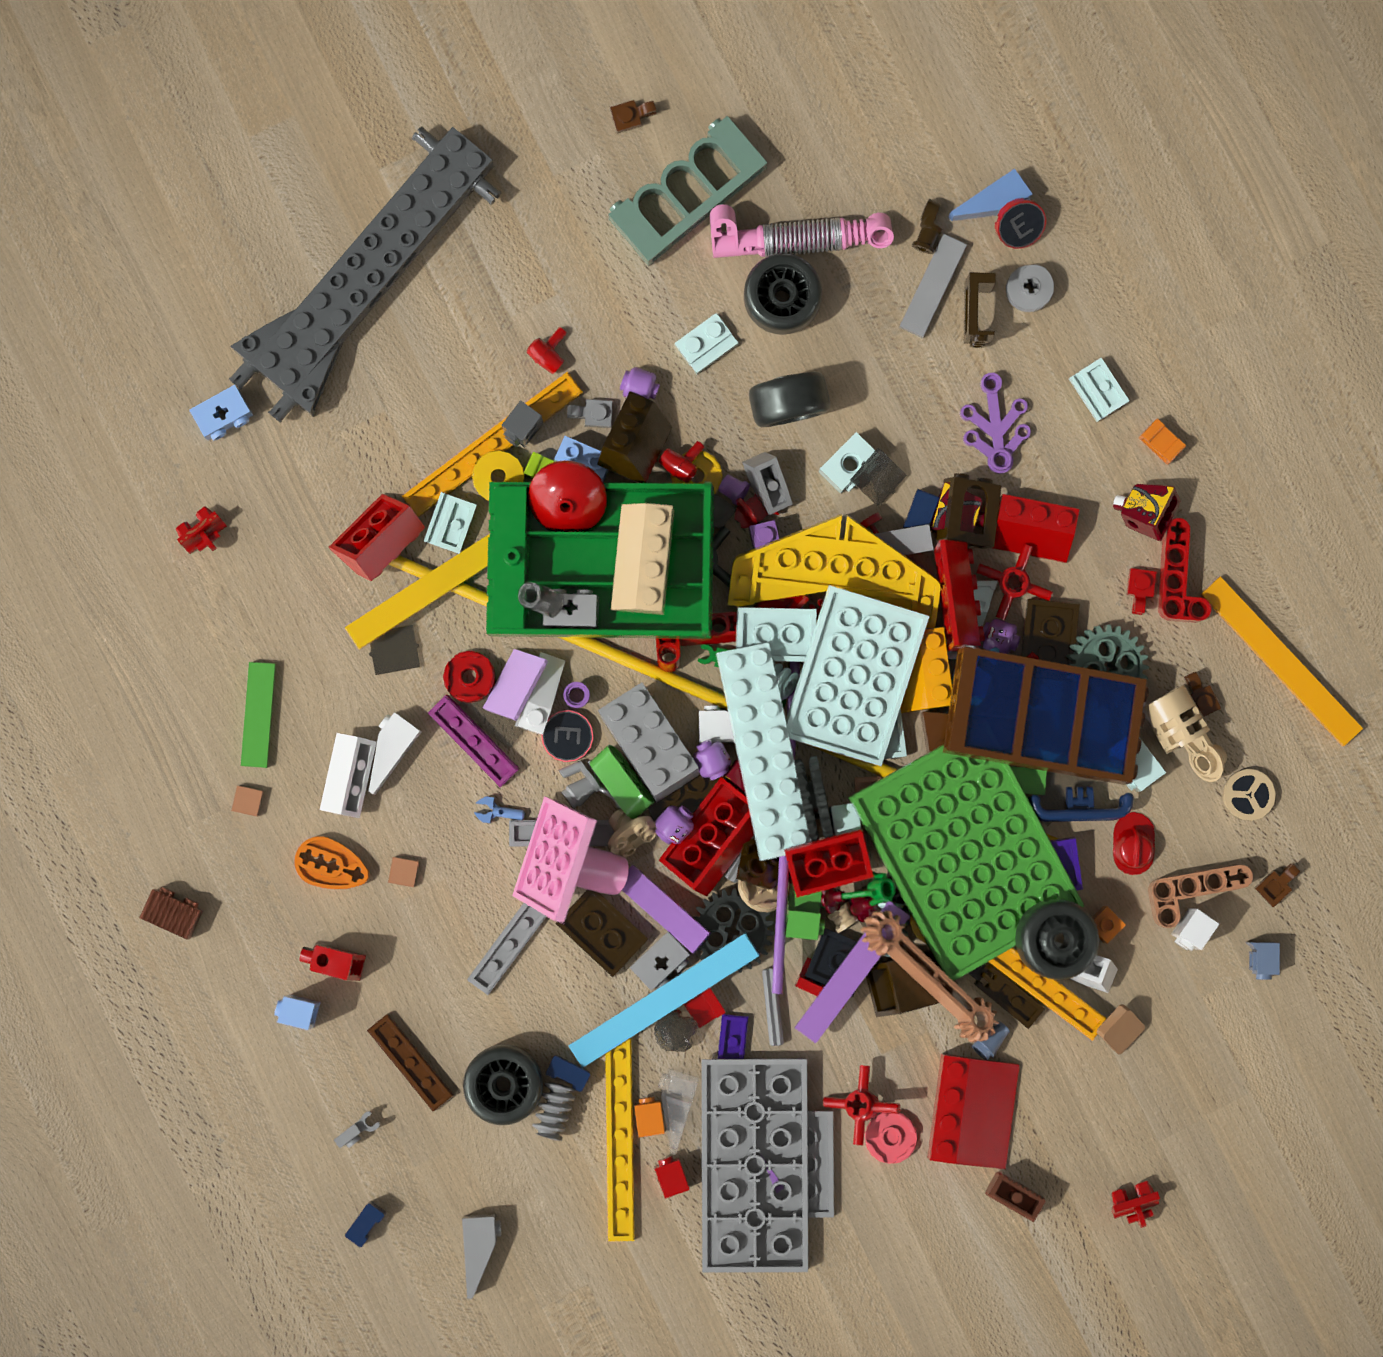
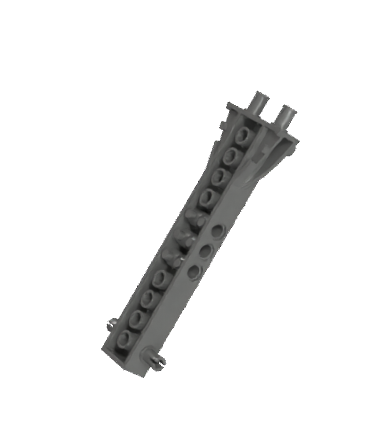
(304, 344)

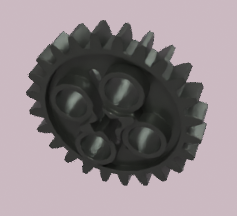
(708, 919)

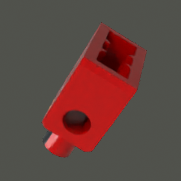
(340, 964)

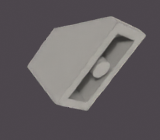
(767, 482)

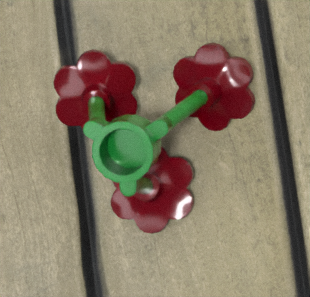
(864, 901)

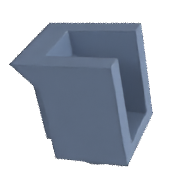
(1264, 959)

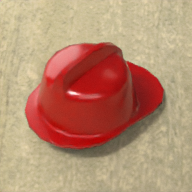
(1133, 843)

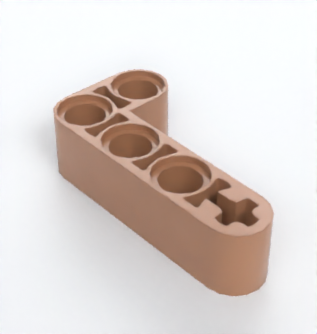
(1200, 888)

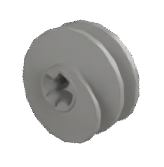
(1039, 279)

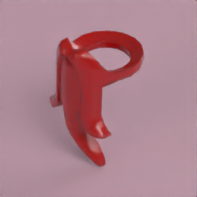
(750, 512)

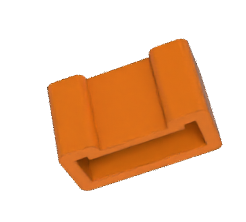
(1162, 441)

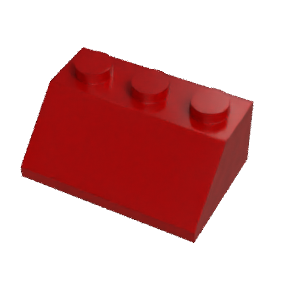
(1038, 524)
(377, 536)
(828, 863)

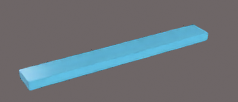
(664, 1000)

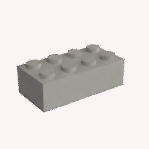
(649, 742)

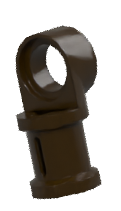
(928, 230)

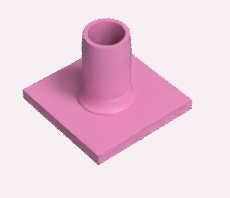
(562, 859)

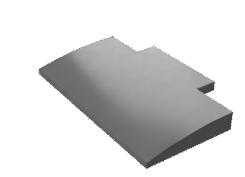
(750, 1112)

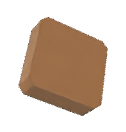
(1120, 1029)

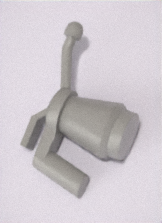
(581, 790)

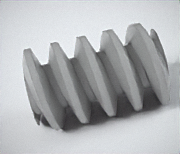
(553, 1111)

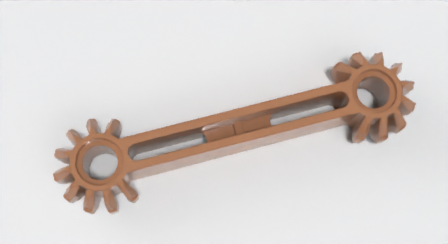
(929, 976)

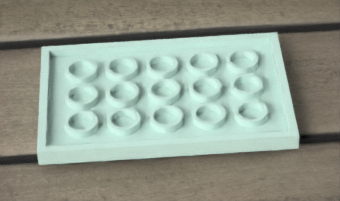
(855, 675)

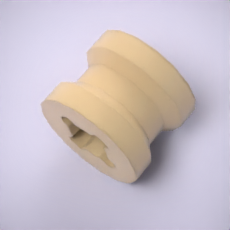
(843, 917)

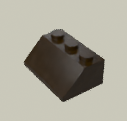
(635, 439)

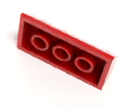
(717, 839)

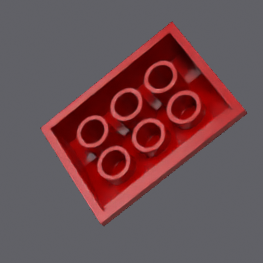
(957, 595)
(973, 1112)

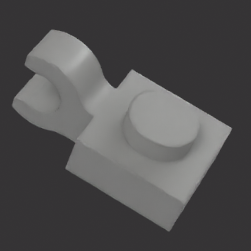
(596, 413)
(351, 1135)

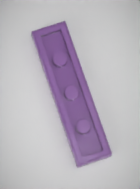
(665, 910)

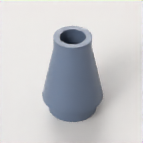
(989, 1047)

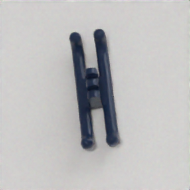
(1082, 808)

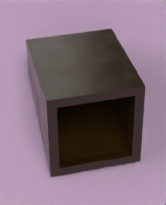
(895, 990)

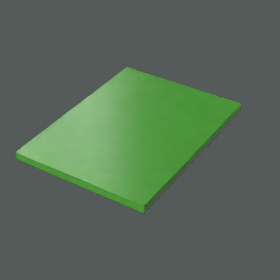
(962, 853)

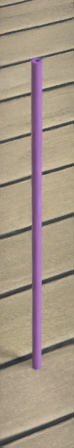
(782, 891)

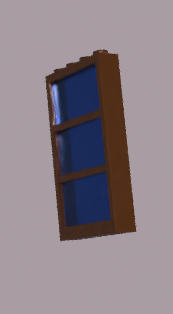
(1045, 716)

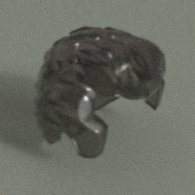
(675, 1031)

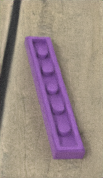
(842, 984)

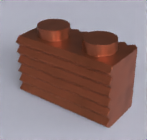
(171, 913)
(1015, 1196)

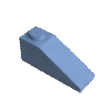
(992, 198)

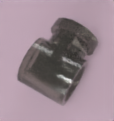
(548, 601)

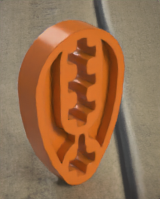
(321, 877)

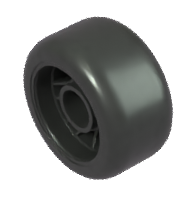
(788, 274)
(789, 399)
(1038, 931)
(503, 1106)

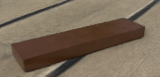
(410, 1062)

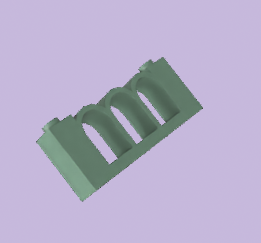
(735, 149)

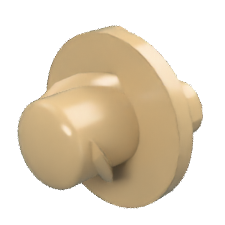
(629, 833)

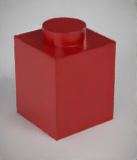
(671, 1176)

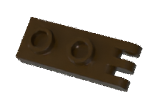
(1010, 997)

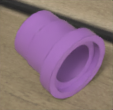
(734, 488)
(576, 685)

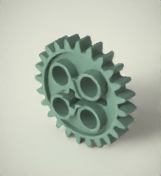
(1088, 652)

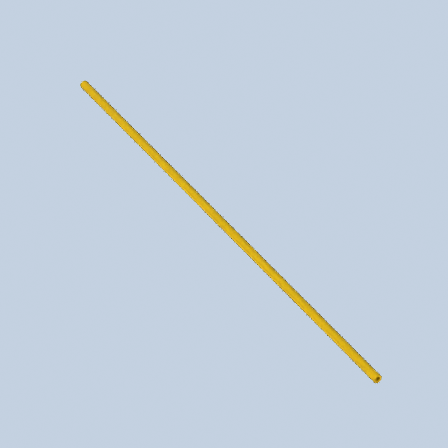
(633, 663)

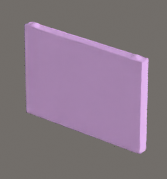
(515, 684)

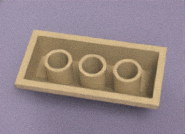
(643, 558)

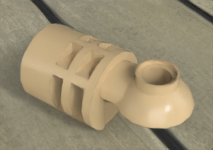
(1181, 724)

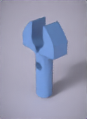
(498, 811)

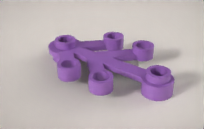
(996, 427)

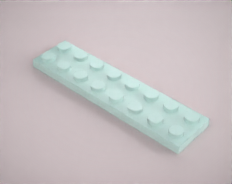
(763, 749)

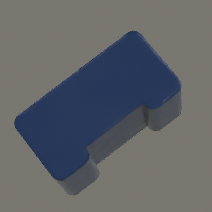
(921, 509)
(569, 1072)
(364, 1222)

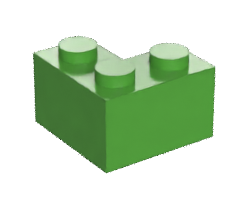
(803, 915)

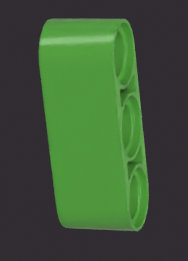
(621, 782)

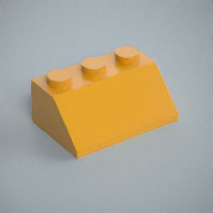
(930, 677)

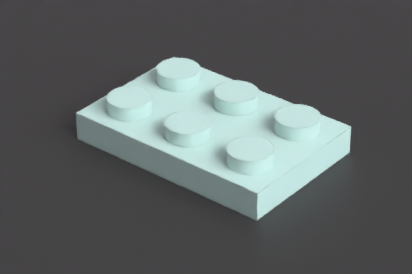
(784, 629)

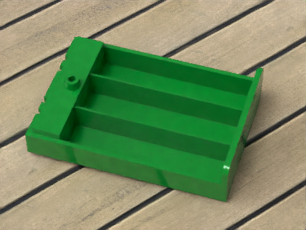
(573, 561)

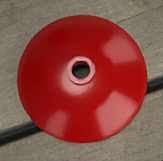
(571, 484)

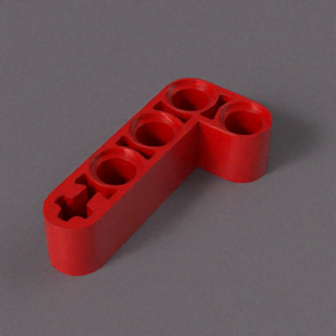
(1180, 571)
(673, 645)

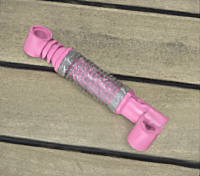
(770, 240)

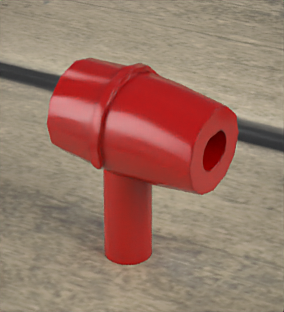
(544, 353)
(679, 465)

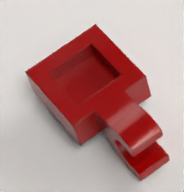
(1141, 586)

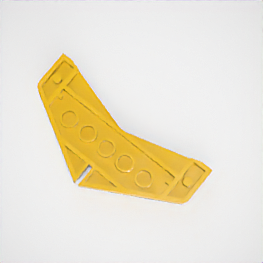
(818, 558)

